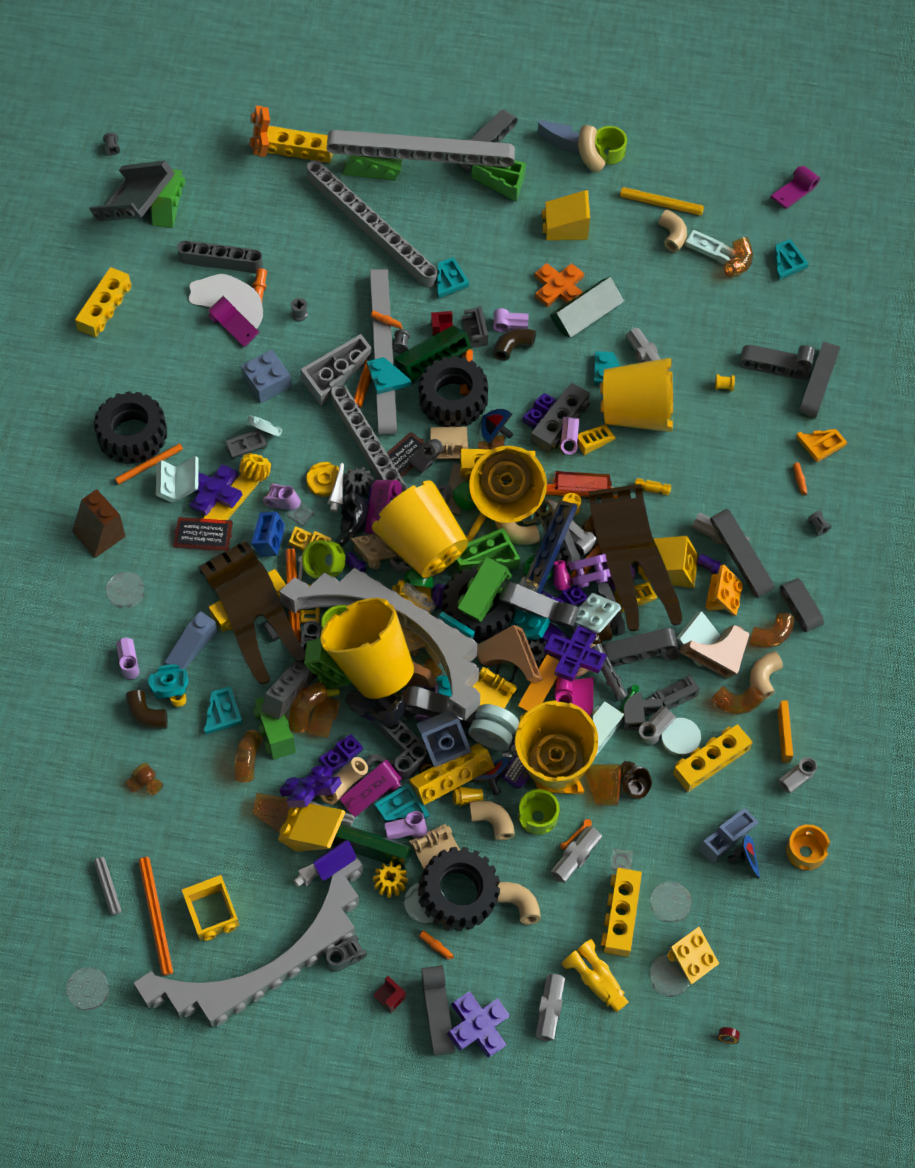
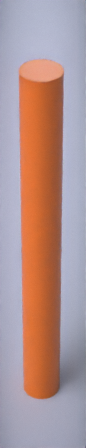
(151, 462)

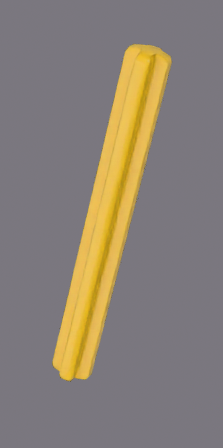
(661, 201)

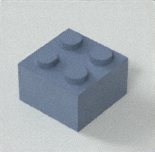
(266, 376)
(444, 738)

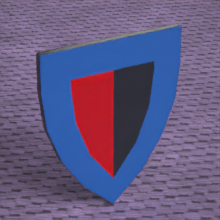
(494, 422)
(494, 774)
(748, 854)

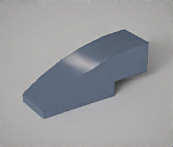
(559, 135)
(728, 835)

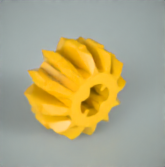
(255, 467)
(394, 874)

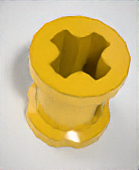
(724, 382)

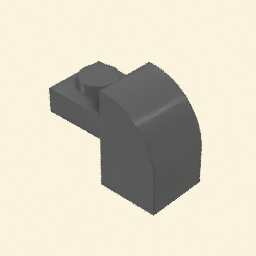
(636, 708)

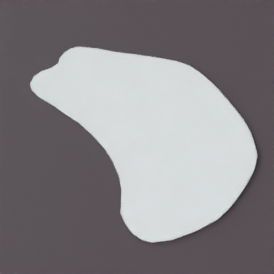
(239, 294)

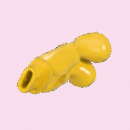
(599, 979)

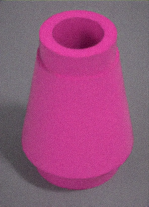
(561, 576)

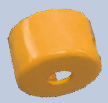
(816, 841)

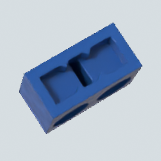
(268, 534)

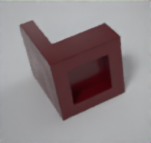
(441, 321)
(390, 995)

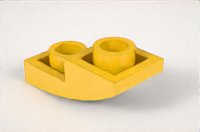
(301, 538)

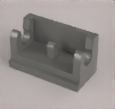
(475, 327)
(245, 443)
(678, 693)

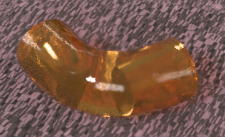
(742, 260)
(775, 635)
(738, 703)
(304, 704)
(245, 756)

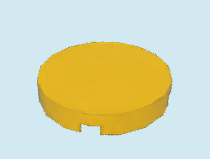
(322, 478)

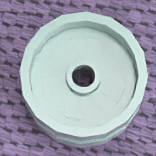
(493, 727)

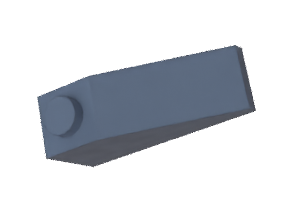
(192, 640)

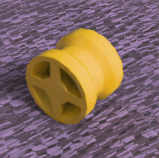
(573, 498)

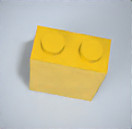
(567, 217)
(679, 559)

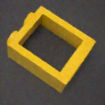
(202, 890)

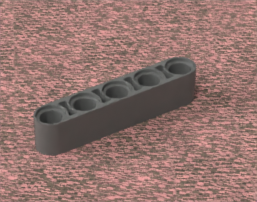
(494, 131)
(219, 256)
(819, 379)
(742, 553)

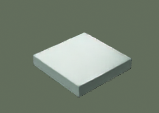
(699, 631)

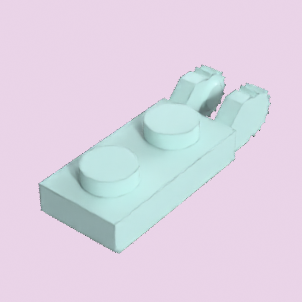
(709, 247)

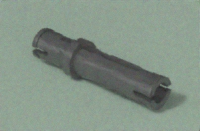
(611, 676)

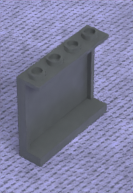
(137, 191)

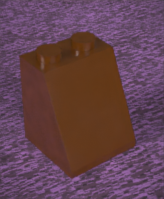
(98, 524)

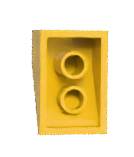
(310, 827)

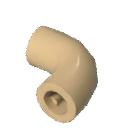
(587, 149)
(677, 230)
(520, 535)
(762, 670)
(349, 775)
(495, 815)
(523, 899)

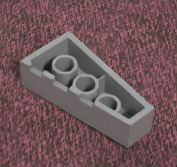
(335, 368)

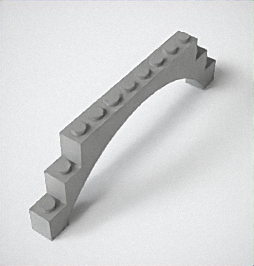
(449, 645)
(231, 996)

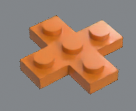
(259, 141)
(558, 284)

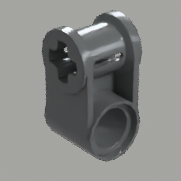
(424, 456)
(348, 951)

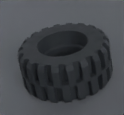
(447, 372)
(124, 408)
(491, 624)
(470, 865)

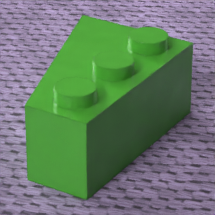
(372, 167)
(501, 179)
(166, 204)
(494, 546)
(483, 589)
(324, 666)
(277, 732)

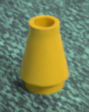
(464, 795)

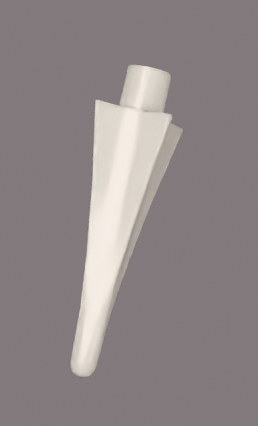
(336, 496)
(305, 875)

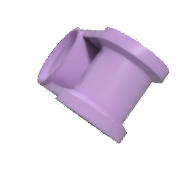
(282, 497)

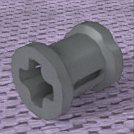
(112, 147)
(299, 309)
(401, 341)
(819, 523)

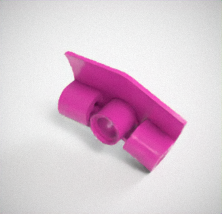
(576, 692)

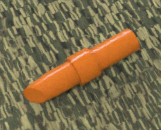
(386, 319)
(800, 479)
(436, 945)

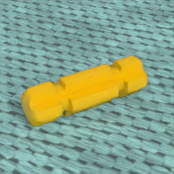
(654, 486)

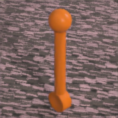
(564, 845)

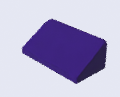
(334, 860)

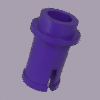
(355, 562)
(709, 563)
(437, 595)

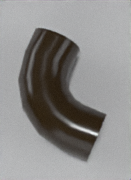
(513, 339)
(142, 714)

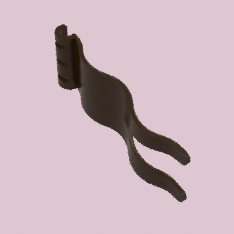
(627, 539)
(246, 594)

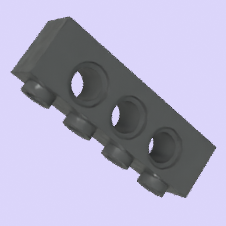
(573, 396)
(286, 689)

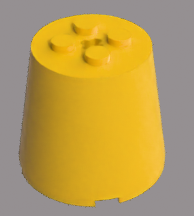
(639, 395)
(509, 500)
(421, 529)
(369, 647)
(558, 731)

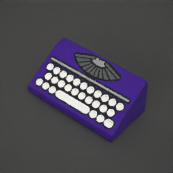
(515, 773)

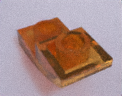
(323, 716)

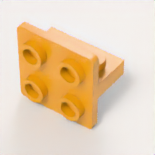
(724, 591)

